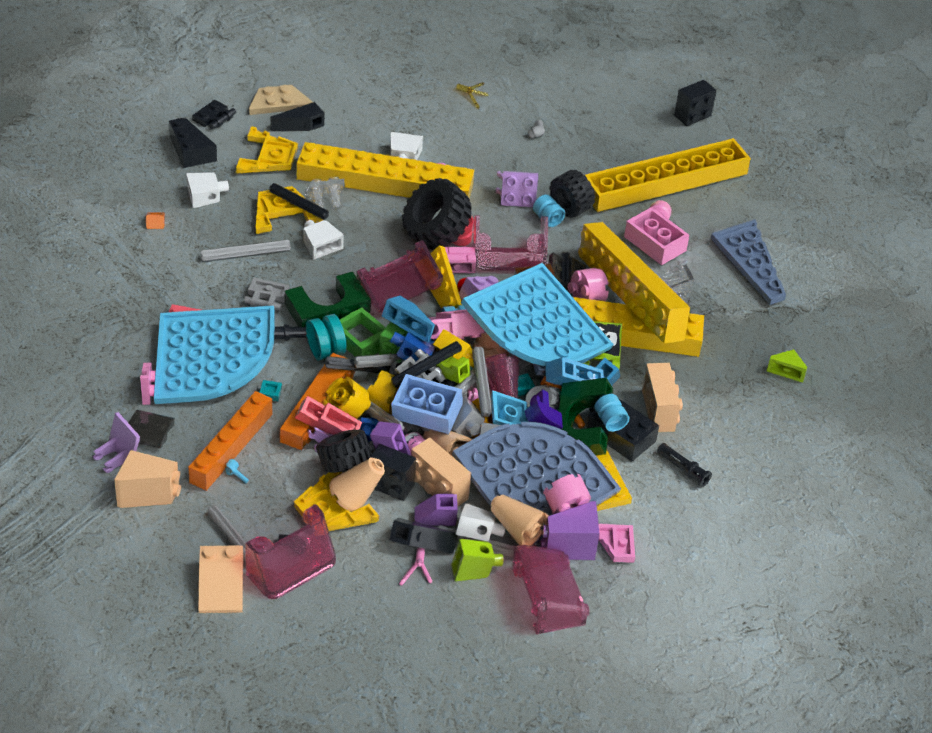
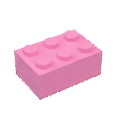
(656, 236)

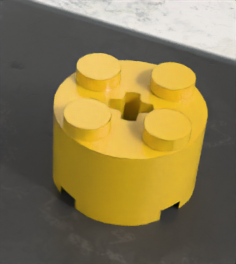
(383, 391)
(348, 397)

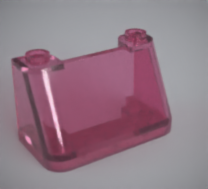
(402, 277)
(292, 560)
(550, 588)

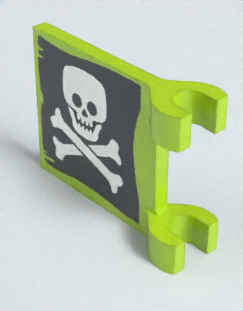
(614, 333)

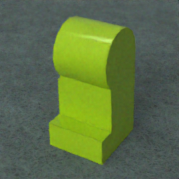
(453, 367)

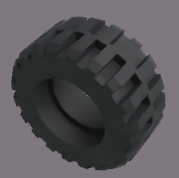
(426, 203)

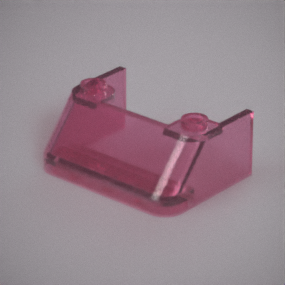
(510, 258)

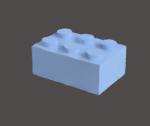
(427, 404)

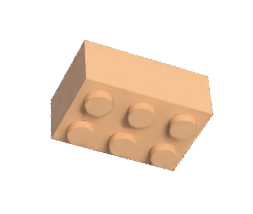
(661, 396)
(440, 471)

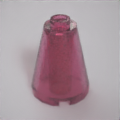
(503, 374)

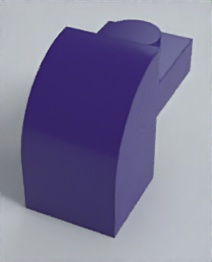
(541, 412)

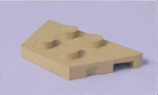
(277, 99)

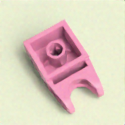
(456, 322)

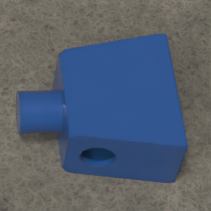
(411, 344)

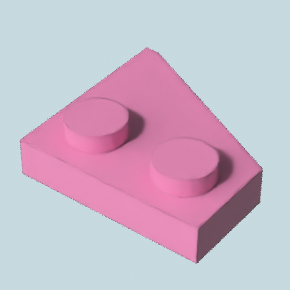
(146, 379)
(618, 542)

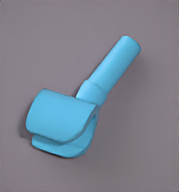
(231, 468)

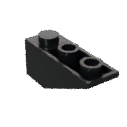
(299, 119)
(423, 536)

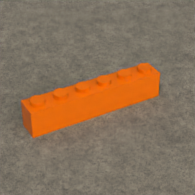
(293, 431)
(230, 440)

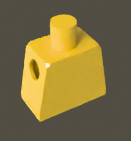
(447, 338)

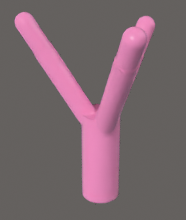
(420, 563)

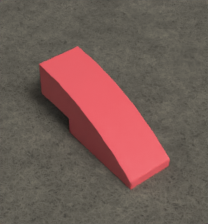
(326, 417)

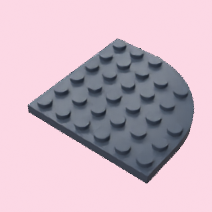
(527, 459)

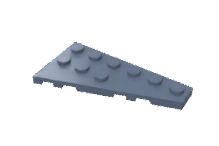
(751, 257)

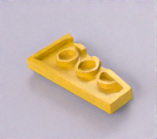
(448, 292)

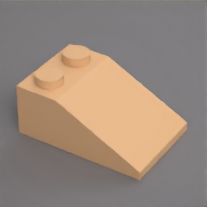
(221, 579)

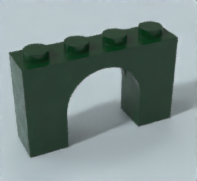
(348, 288)
(574, 399)

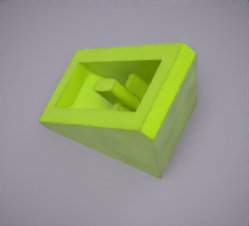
(788, 365)

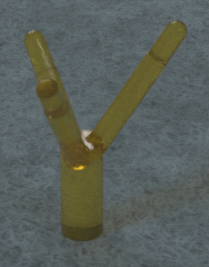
(470, 90)

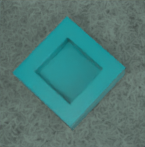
(525, 384)
(271, 389)

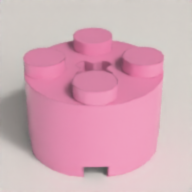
(589, 284)
(567, 493)

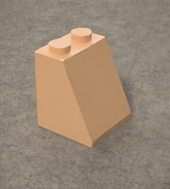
(146, 481)

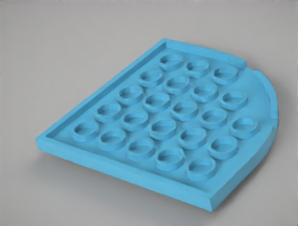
(536, 319)
(211, 352)

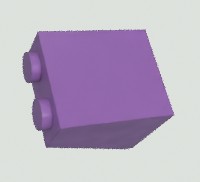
(573, 532)

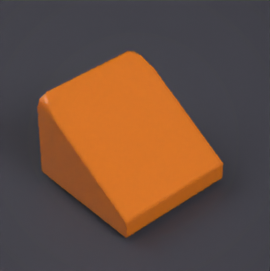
(155, 220)

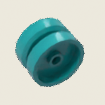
(325, 336)

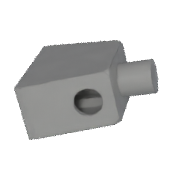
(468, 419)

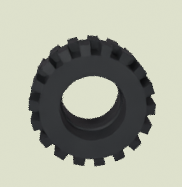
(572, 192)
(343, 450)

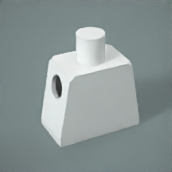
(405, 145)
(204, 188)
(322, 238)
(478, 524)

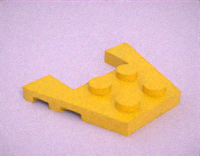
(275, 155)
(272, 206)
(335, 515)

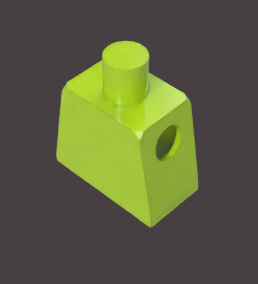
(474, 560)

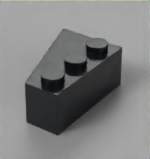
(191, 144)

